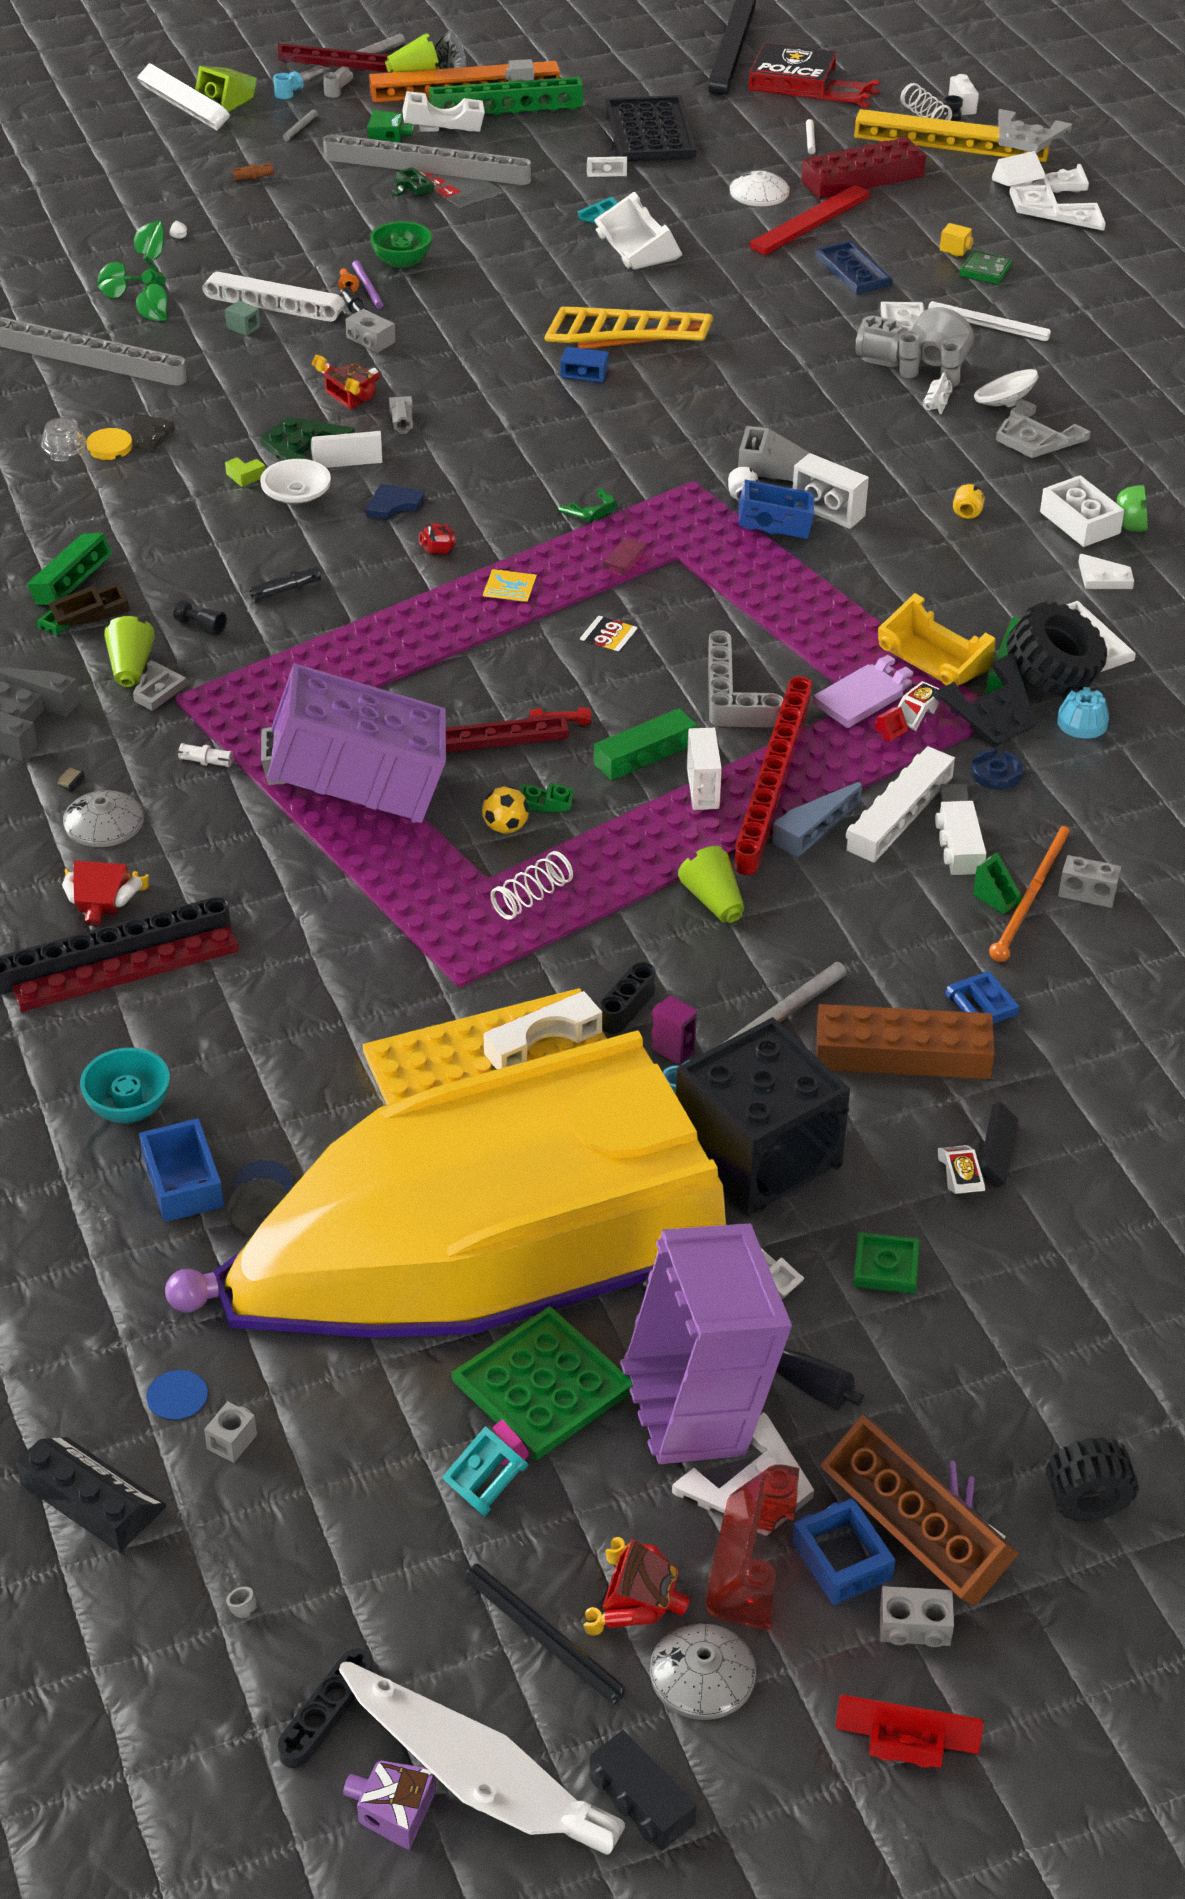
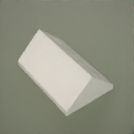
(347, 449)

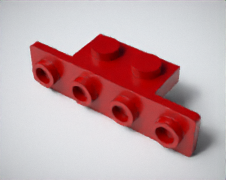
(908, 1731)

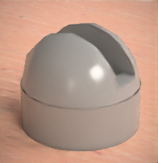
(247, 1602)

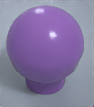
(189, 1289)

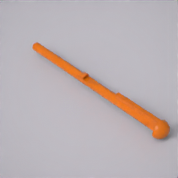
(999, 951)

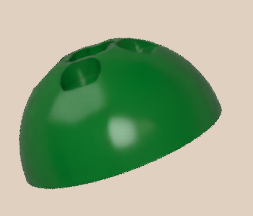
(401, 243)

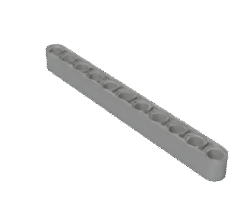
(427, 159)
(92, 352)

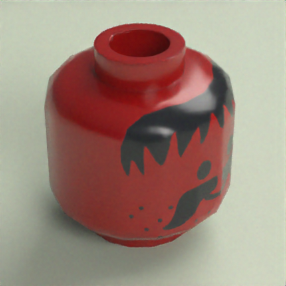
(437, 538)

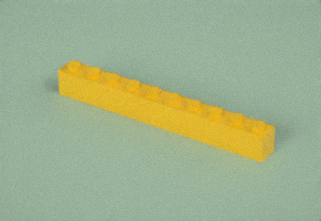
(935, 133)

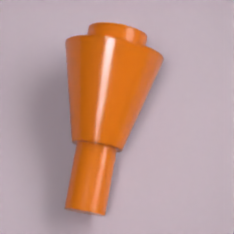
(348, 280)

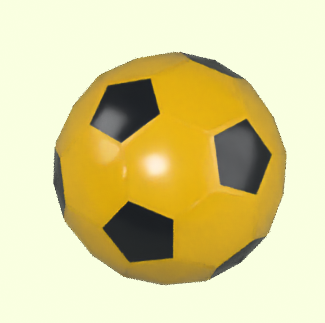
(505, 810)

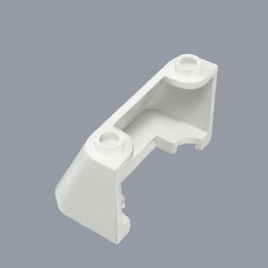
(637, 234)

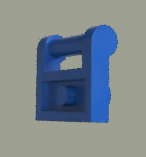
(988, 995)

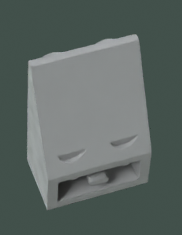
(769, 453)

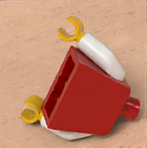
(101, 888)

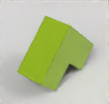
(243, 472)

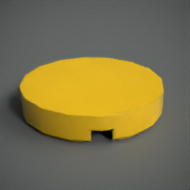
(109, 443)

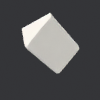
(606, 166)

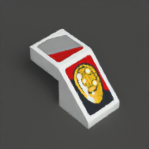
(917, 703)
(961, 1169)

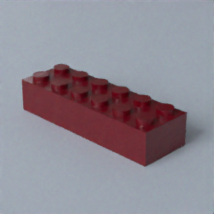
(863, 166)

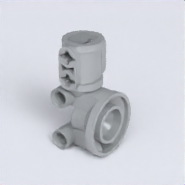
(937, 338)

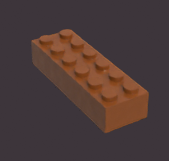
(905, 1041)
(919, 1510)

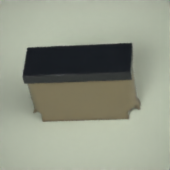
(71, 779)

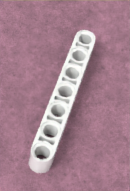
(183, 97)
(274, 296)

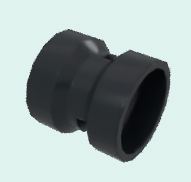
(955, 103)

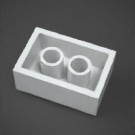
(836, 490)
(1082, 511)

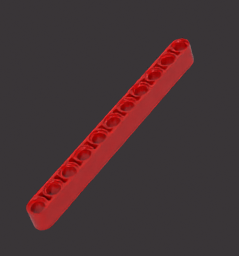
(772, 776)

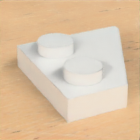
(1104, 574)

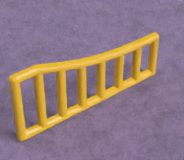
(623, 315)

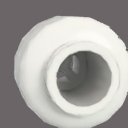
(736, 480)

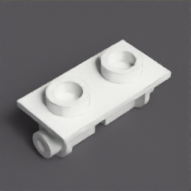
(938, 394)

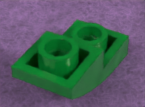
(554, 799)

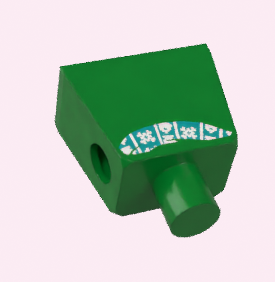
(388, 126)

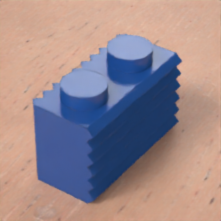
(584, 364)

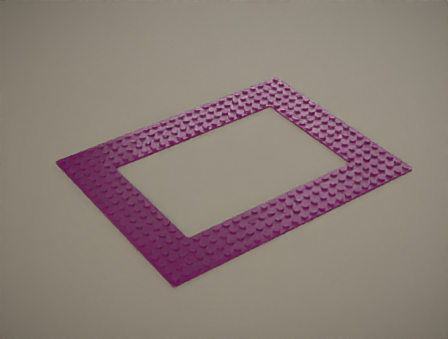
(423, 878)

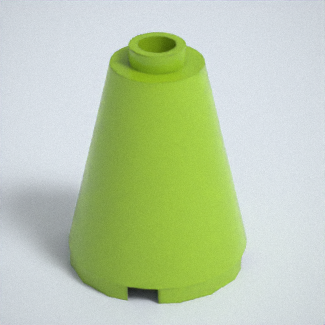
(413, 57)
(128, 648)
(713, 883)

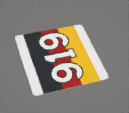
(608, 633)

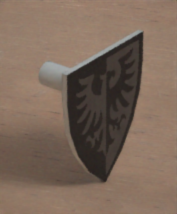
(450, 52)

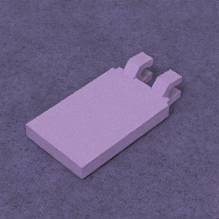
(863, 692)

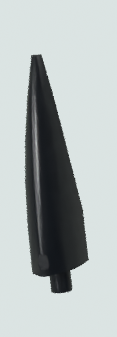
(819, 1379)

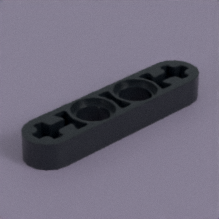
(319, 1705)

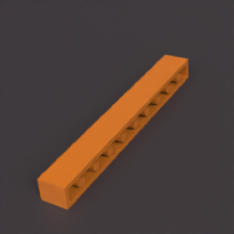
(396, 84)

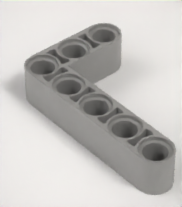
(731, 707)

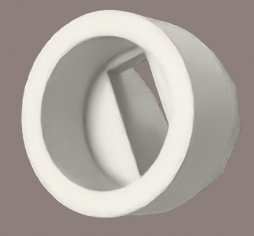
(178, 230)

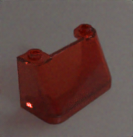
(739, 1584)

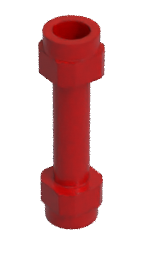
(582, 716)

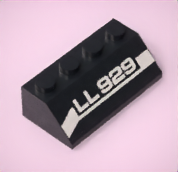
(88, 1490)

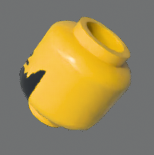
(968, 501)

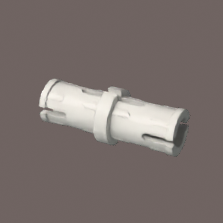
(205, 755)

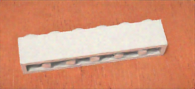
(899, 804)

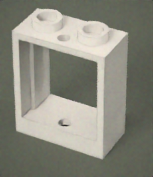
(704, 768)

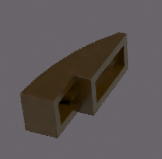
(90, 605)

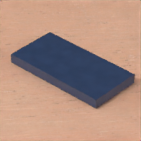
(853, 267)

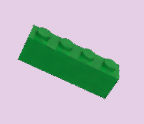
(69, 568)
(643, 744)

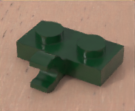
(413, 180)

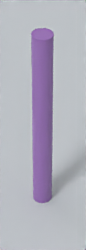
(367, 284)

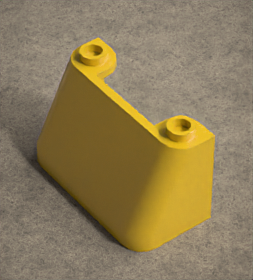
(932, 647)

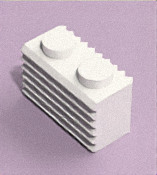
(963, 87)

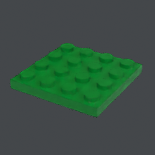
(543, 1382)

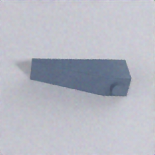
(809, 822)

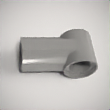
(336, 80)
(401, 413)

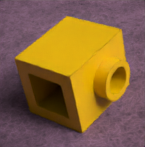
(956, 239)

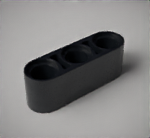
(628, 997)

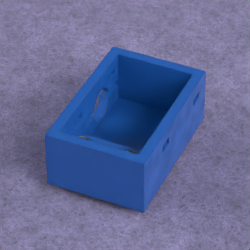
(774, 511)
(181, 1170)

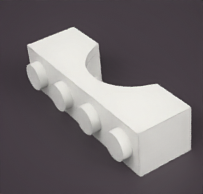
(465, 116)
(570, 1018)

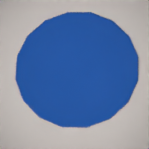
(177, 1394)

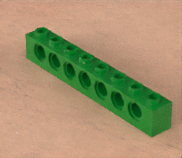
(515, 91)

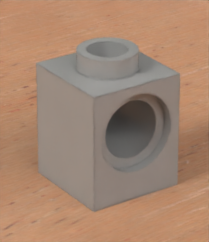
(230, 1431)

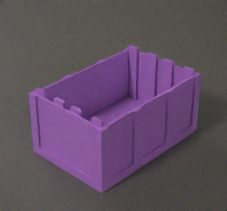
(358, 743)
(705, 1343)

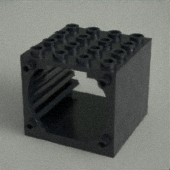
(765, 1113)

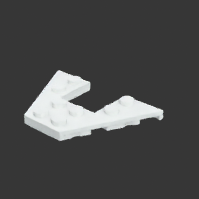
(1038, 199)

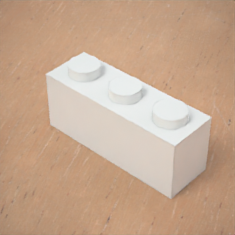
(960, 836)

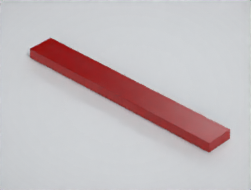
(809, 219)

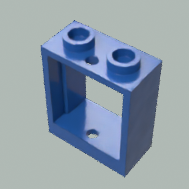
(855, 1578)

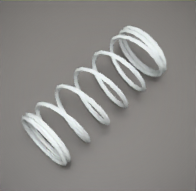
(902, 98)
(507, 893)

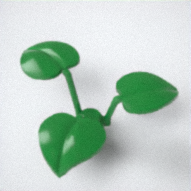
(113, 277)

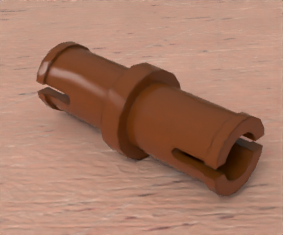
(253, 171)

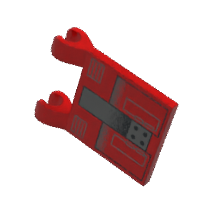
(850, 91)

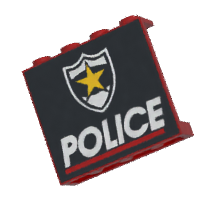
(791, 70)

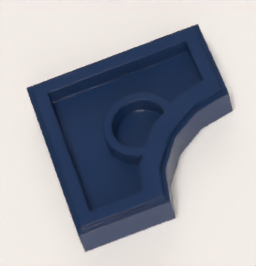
(393, 499)

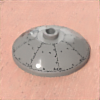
(103, 818)
(700, 1686)

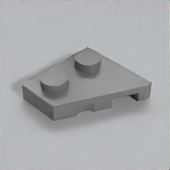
(158, 686)

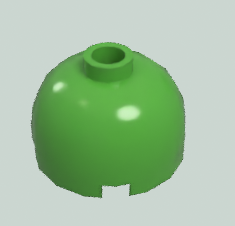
(1135, 512)

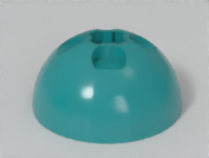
(125, 1084)

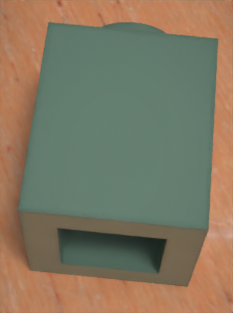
(242, 318)

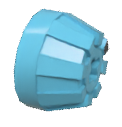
(1083, 714)

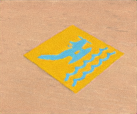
(509, 585)

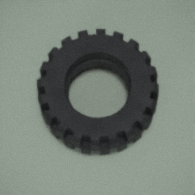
(1057, 648)

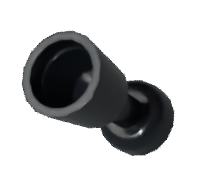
(207, 619)

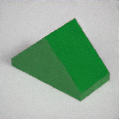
(995, 885)

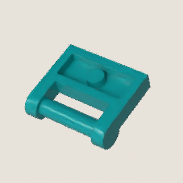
(478, 1464)

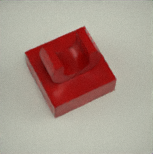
(891, 724)

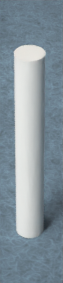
(810, 136)

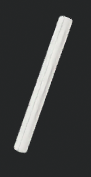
(999, 323)

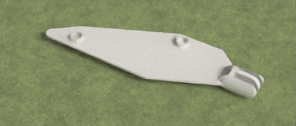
(481, 1764)

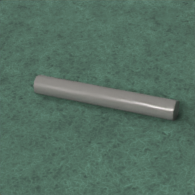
(300, 125)

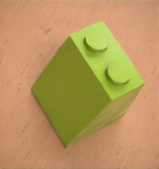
(225, 86)

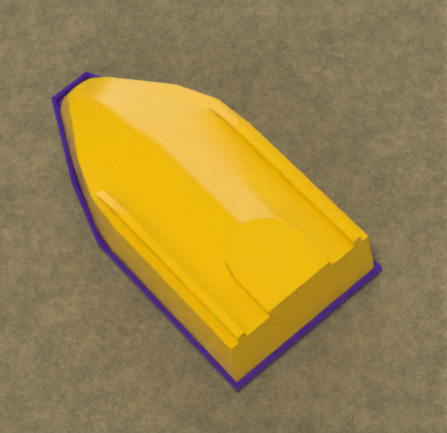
(481, 1203)

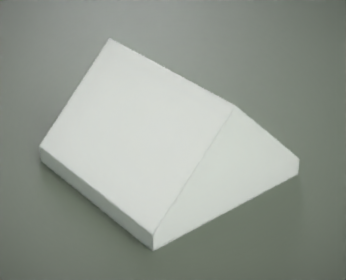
(1018, 169)

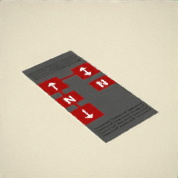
(462, 190)

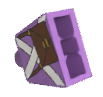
(393, 1799)

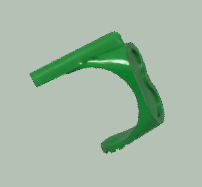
(592, 513)

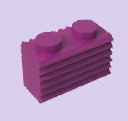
(674, 1030)

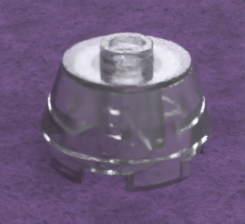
(63, 439)

